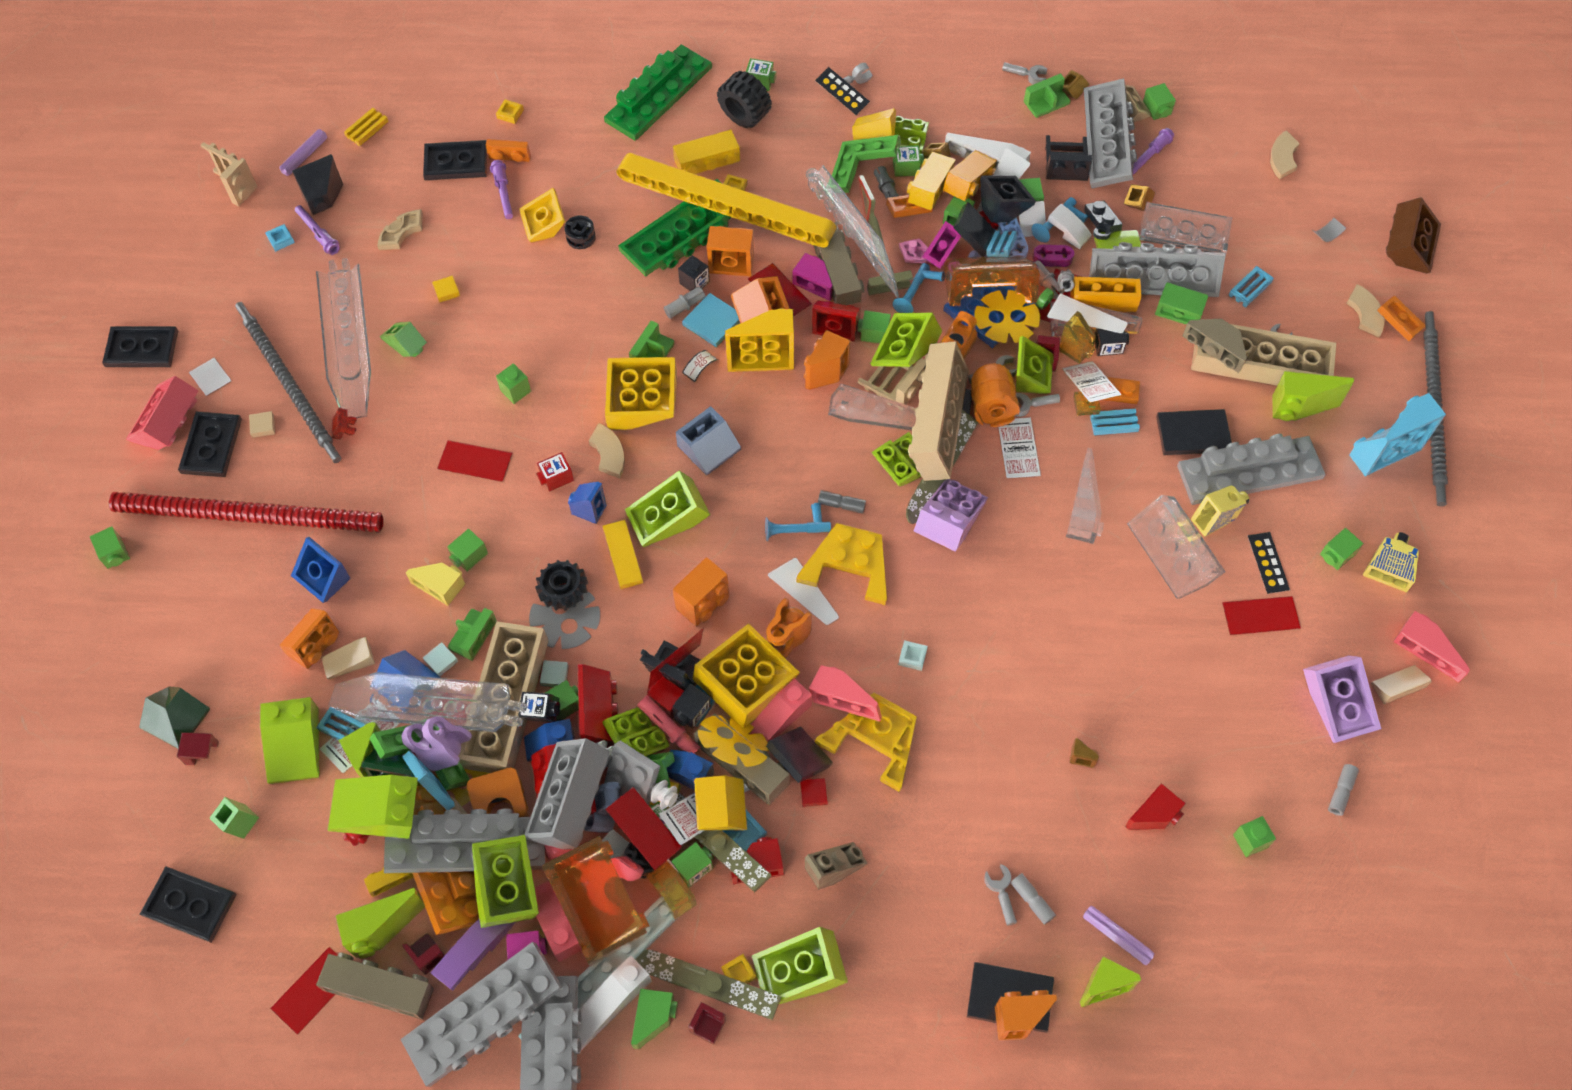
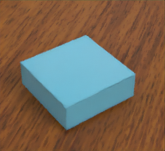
(279, 237)

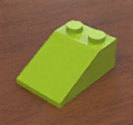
(907, 339)
(1308, 394)
(667, 510)
(290, 739)
(374, 805)
(503, 881)
(376, 923)
(801, 966)

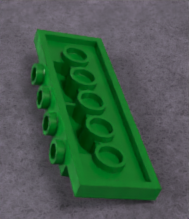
(656, 90)
(671, 237)

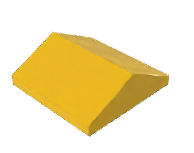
(875, 125)
(542, 216)
(720, 803)

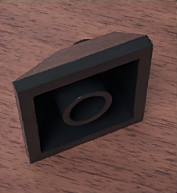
(319, 183)
(1004, 198)

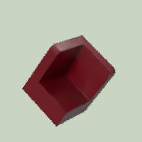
(1051, 344)
(195, 746)
(424, 953)
(707, 1023)

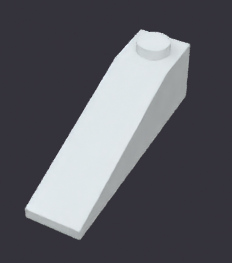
(965, 145)
(611, 998)

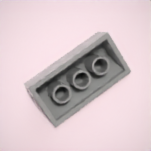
(567, 794)

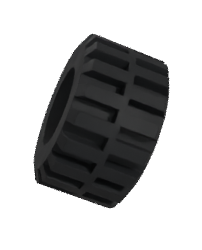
(744, 99)

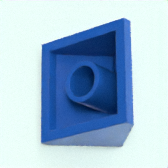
(319, 571)
(404, 664)

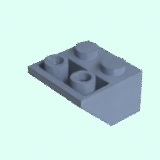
(707, 441)

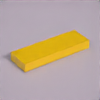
(622, 554)

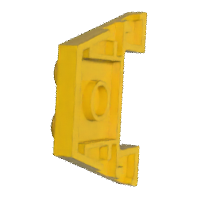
(851, 552)
(889, 736)

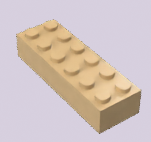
(1271, 355)
(939, 411)
(514, 660)

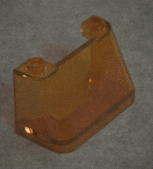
(971, 272)
(595, 900)

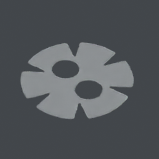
(583, 616)

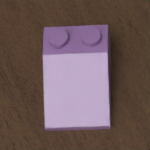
(1343, 697)

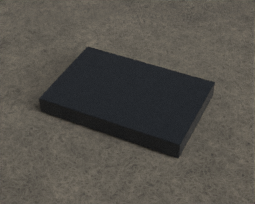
(455, 160)
(140, 346)
(1192, 431)
(210, 444)
(188, 904)
(992, 982)

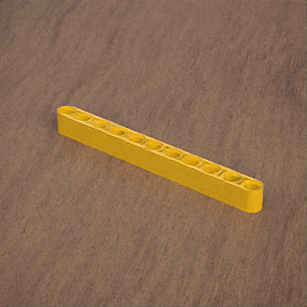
(727, 200)

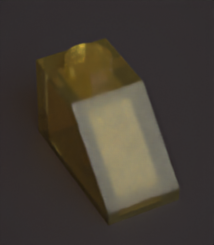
(1077, 339)
(672, 890)

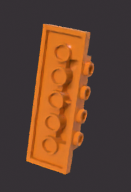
(446, 895)

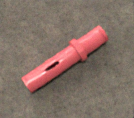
(668, 726)

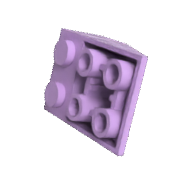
(950, 514)

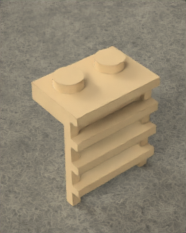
(233, 173)
(904, 389)

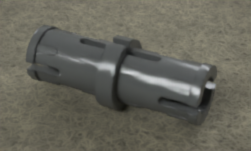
(886, 184)

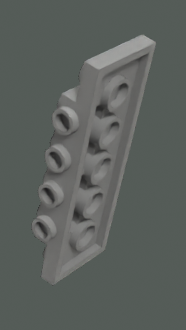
(1109, 133)
(1157, 266)
(1251, 466)
(446, 841)
(481, 1015)
(552, 1042)

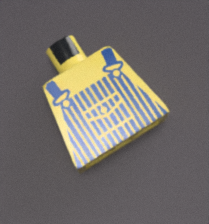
(1226, 504)
(1394, 563)

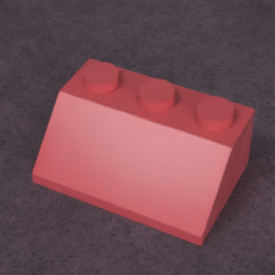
(163, 414)

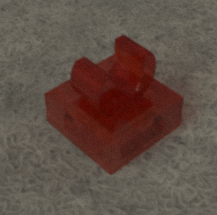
(340, 424)

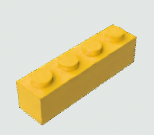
(381, 882)

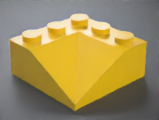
(762, 343)
(639, 391)
(744, 675)

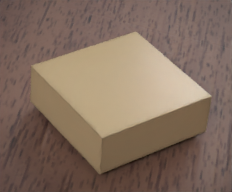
(262, 424)

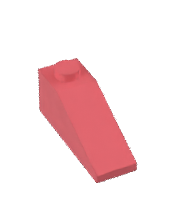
(1431, 645)
(837, 690)
(782, 710)
(555, 923)

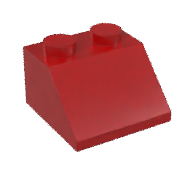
(835, 318)

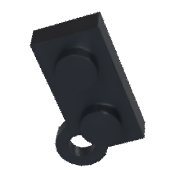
(1103, 219)

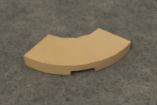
(1282, 155)
(397, 231)
(1366, 307)
(610, 450)

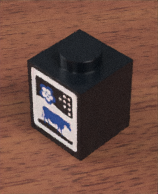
(693, 274)
(1110, 342)
(691, 706)
(540, 707)

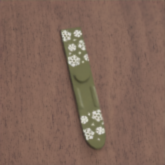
(927, 488)
(733, 856)
(709, 983)

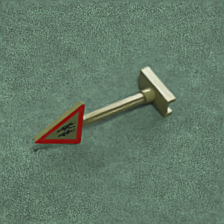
(876, 284)

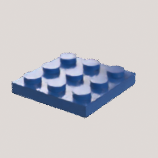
(969, 304)

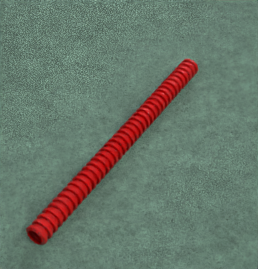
(245, 511)

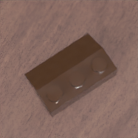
(1413, 236)

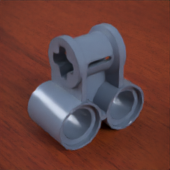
(601, 819)

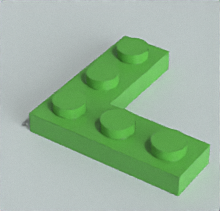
(858, 150)
(390, 744)

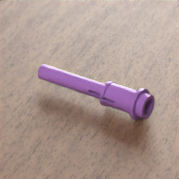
(1165, 137)
(498, 169)
(330, 245)

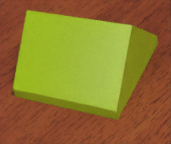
(1033, 368)
(359, 746)
(1108, 981)

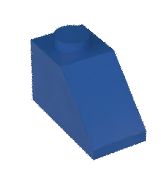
(588, 501)
(548, 735)
(689, 767)

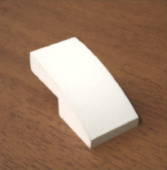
(1073, 228)

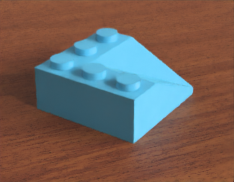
(1401, 440)

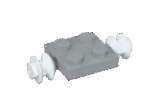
(637, 771)

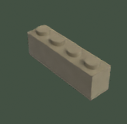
(842, 272)
(764, 780)
(375, 986)

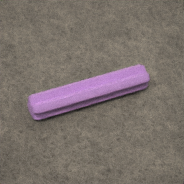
(303, 152)
(1118, 935)

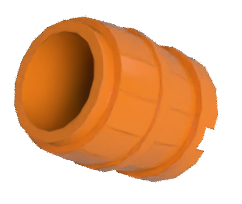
(994, 395)

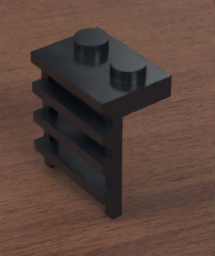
(1067, 164)
(680, 675)

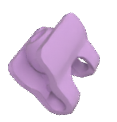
(436, 748)

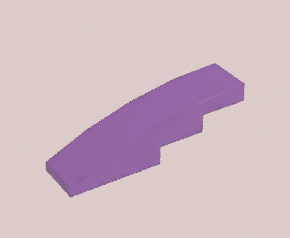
(469, 952)

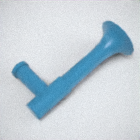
(1041, 232)
(904, 305)
(812, 527)

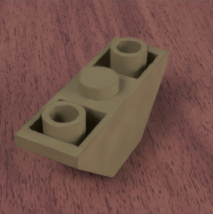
(1218, 340)
(834, 864)

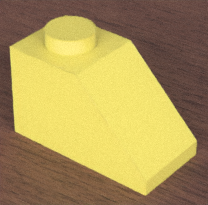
(438, 581)

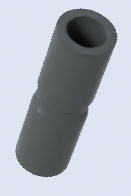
(844, 502)

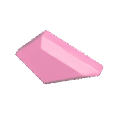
(913, 251)

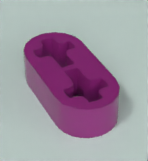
(1053, 256)

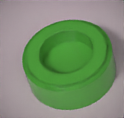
(1045, 298)

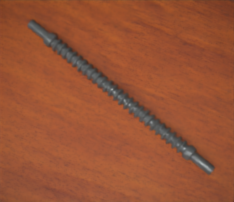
(1433, 378)
(288, 382)

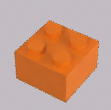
(730, 251)
(701, 592)

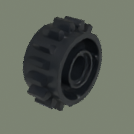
(564, 596)

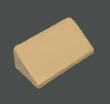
(1140, 110)
(1400, 684)

